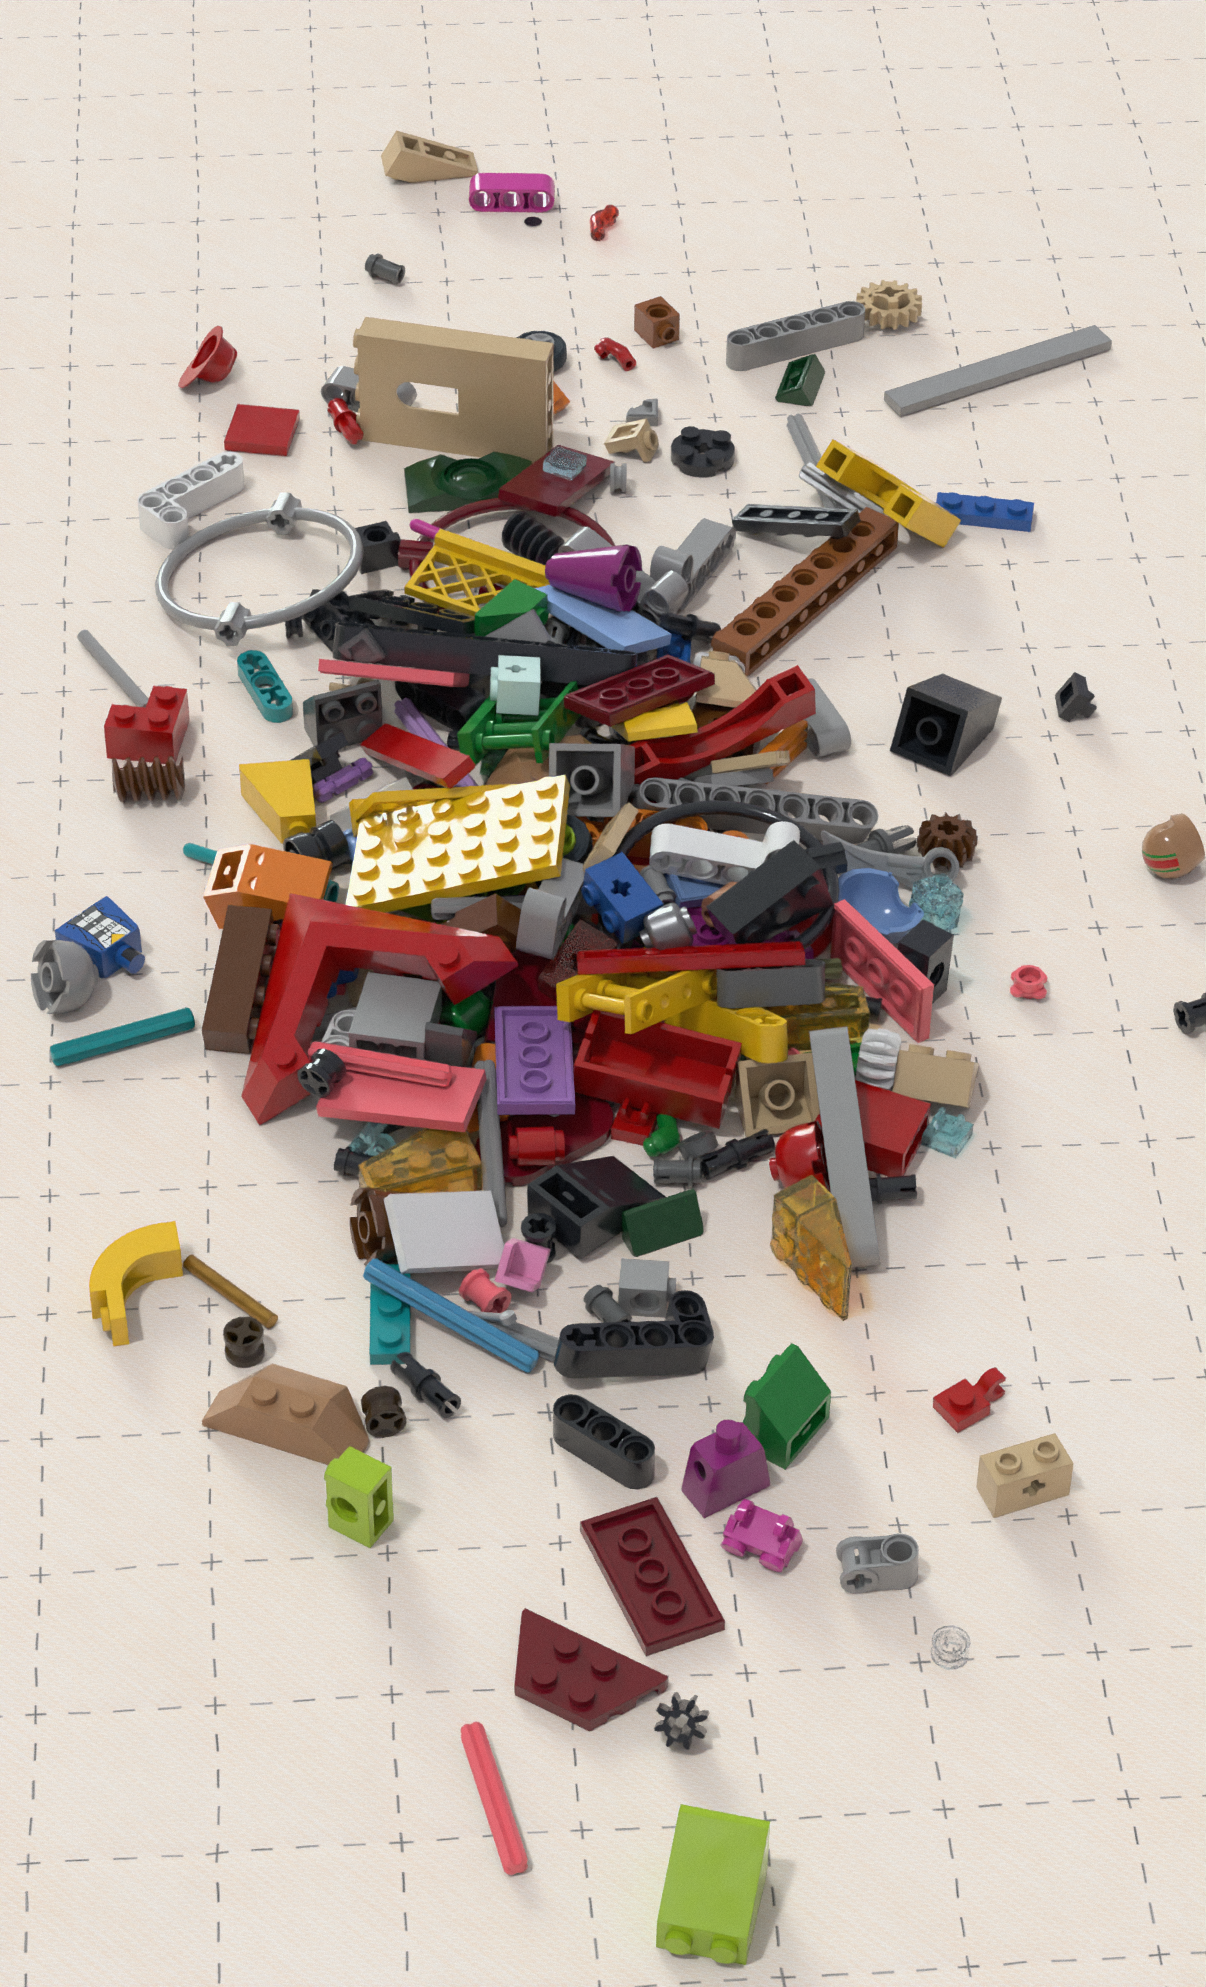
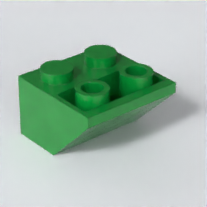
(786, 1406)

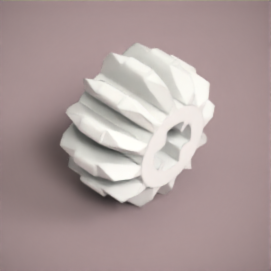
(878, 1058)

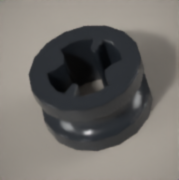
(294, 626)

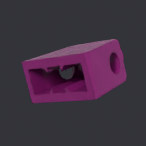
(724, 1468)

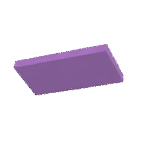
(533, 1061)

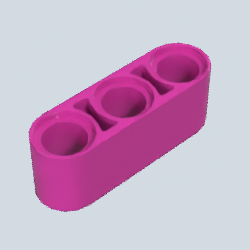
(523, 200)

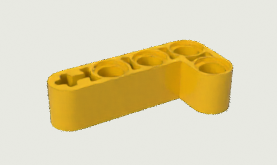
(758, 1030)

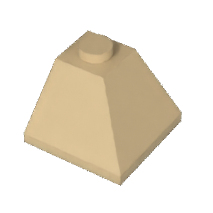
(731, 682)

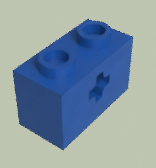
(619, 896)

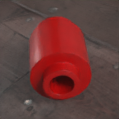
(537, 1146)

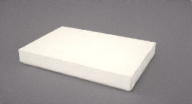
(444, 1231)

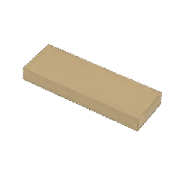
(611, 836)

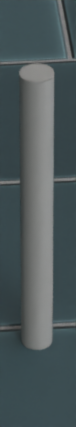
(112, 668)

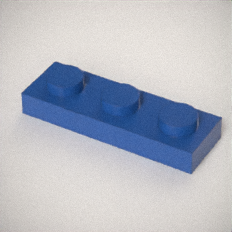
(988, 511)

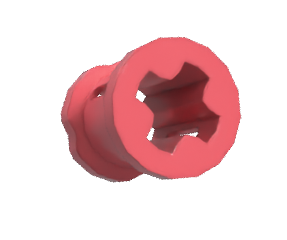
(484, 1292)

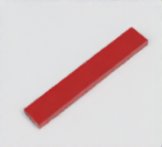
(418, 755)
(690, 958)

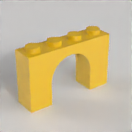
(896, 497)

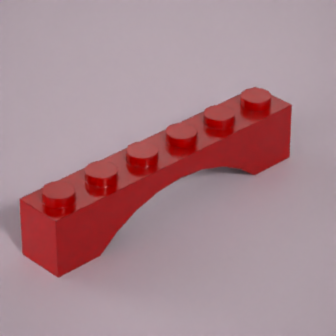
(771, 708)

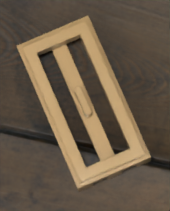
(751, 762)

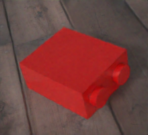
(890, 1128)

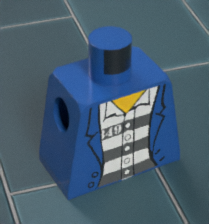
(107, 936)

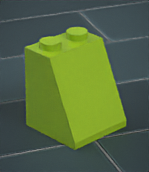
(713, 1885)

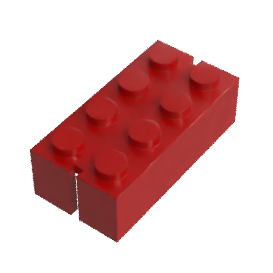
(662, 1065)

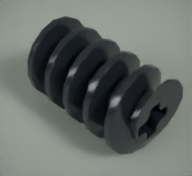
(529, 538)

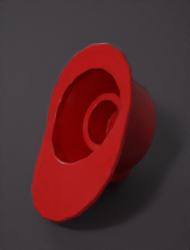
(212, 360)

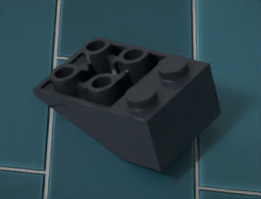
(588, 1200)

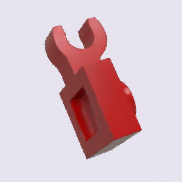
(967, 1404)

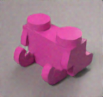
(761, 1534)

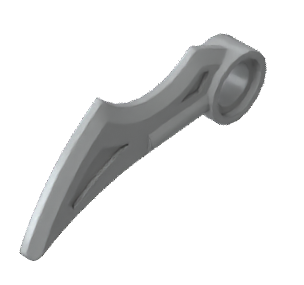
(903, 867)

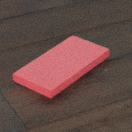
(393, 673)
(882, 971)
(405, 1102)

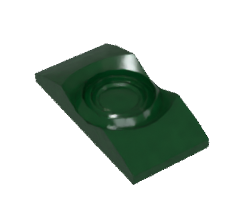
(450, 483)

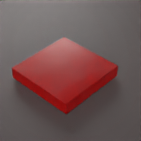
(262, 430)

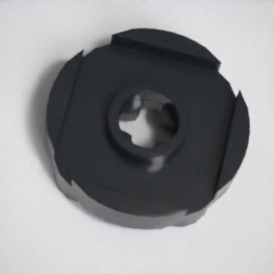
(715, 445)

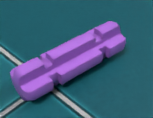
(342, 780)

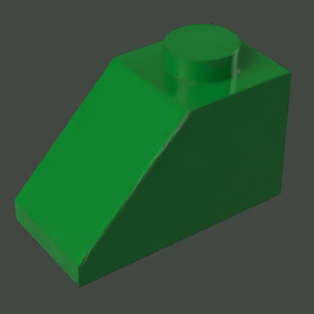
(510, 604)

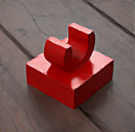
(633, 1124)

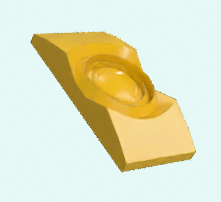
(660, 722)

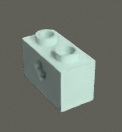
(516, 685)

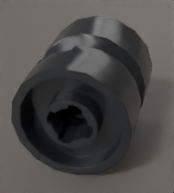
(322, 842)

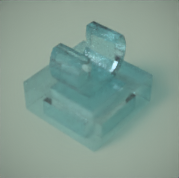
(564, 463)
(947, 1133)
(371, 1137)

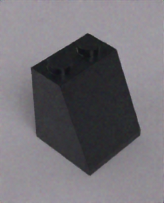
(944, 722)

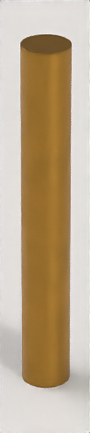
(230, 1291)

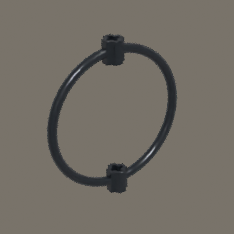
(829, 856)

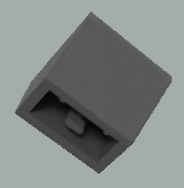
(346, 710)

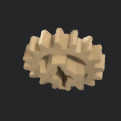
(890, 304)

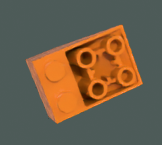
(262, 879)

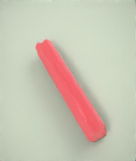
(388, 1064)
(494, 1798)

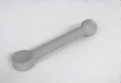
(507, 1317)

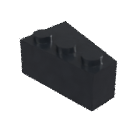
(771, 898)

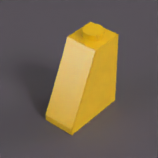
(280, 795)

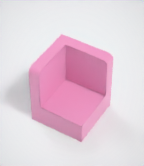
(522, 1265)

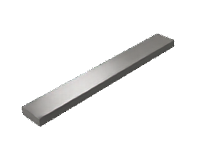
(997, 370)

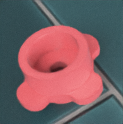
(1028, 982)

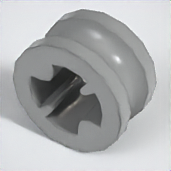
(618, 477)

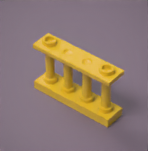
(640, 996)

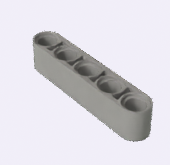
(795, 336)

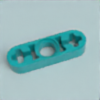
(263, 697)

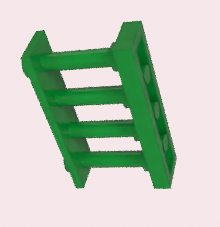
(498, 731)

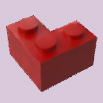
(148, 729)

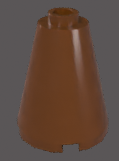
(371, 1227)

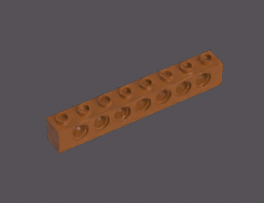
(807, 591)

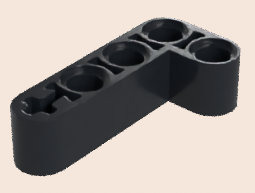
(639, 1348)

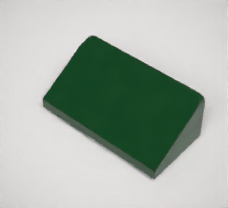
(801, 381)
(662, 1223)

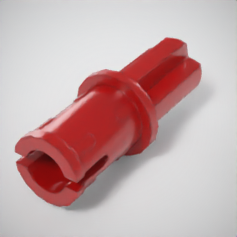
(345, 420)

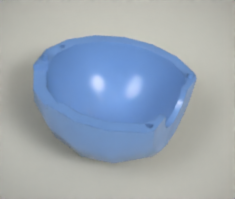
(877, 899)

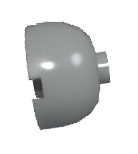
(63, 977)

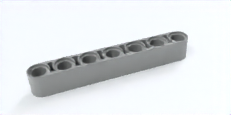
(803, 806)
(844, 1142)

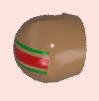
(1173, 847)

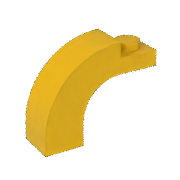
(126, 1265)

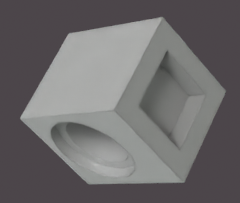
(645, 1287)

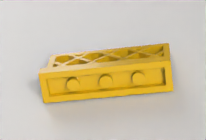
(475, 558)
(392, 801)

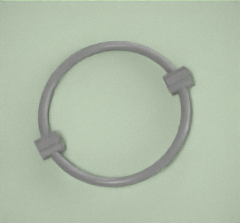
(237, 619)

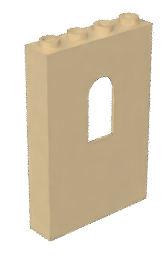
(499, 382)

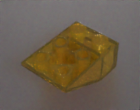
(813, 1242)

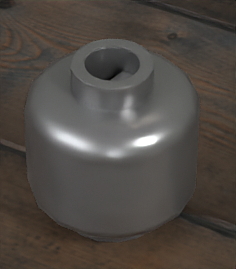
(668, 928)

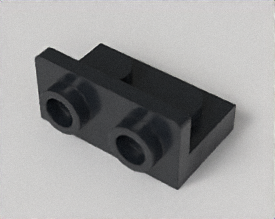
(323, 618)

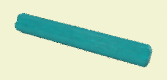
(122, 1036)

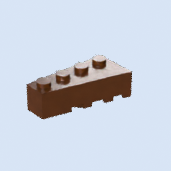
(240, 979)

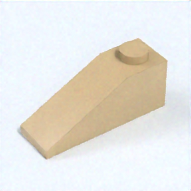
(424, 160)

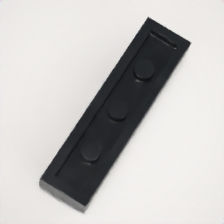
(796, 520)

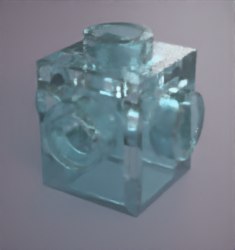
(939, 900)

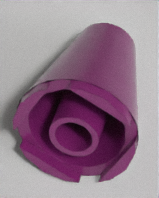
(598, 575)

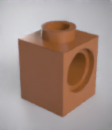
(656, 322)

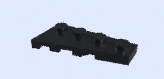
(404, 611)

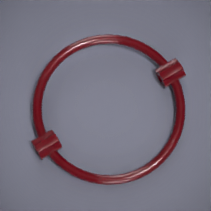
(414, 552)

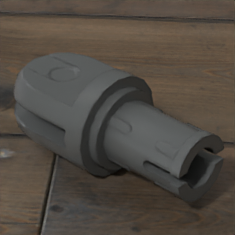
(889, 841)

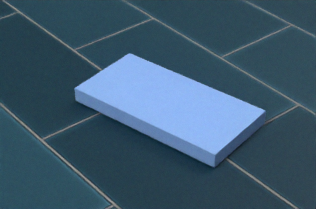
(606, 626)

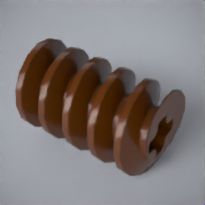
(148, 779)

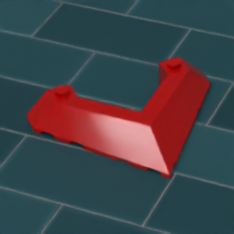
(330, 937)

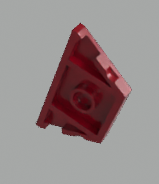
(577, 1675)

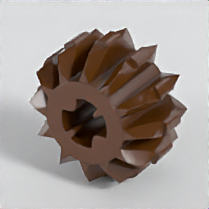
(948, 833)

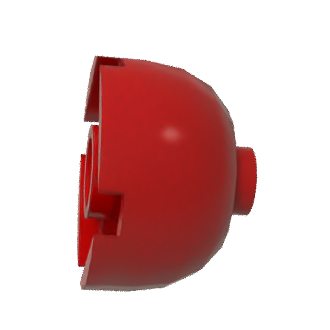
(799, 1155)

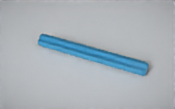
(451, 1315)

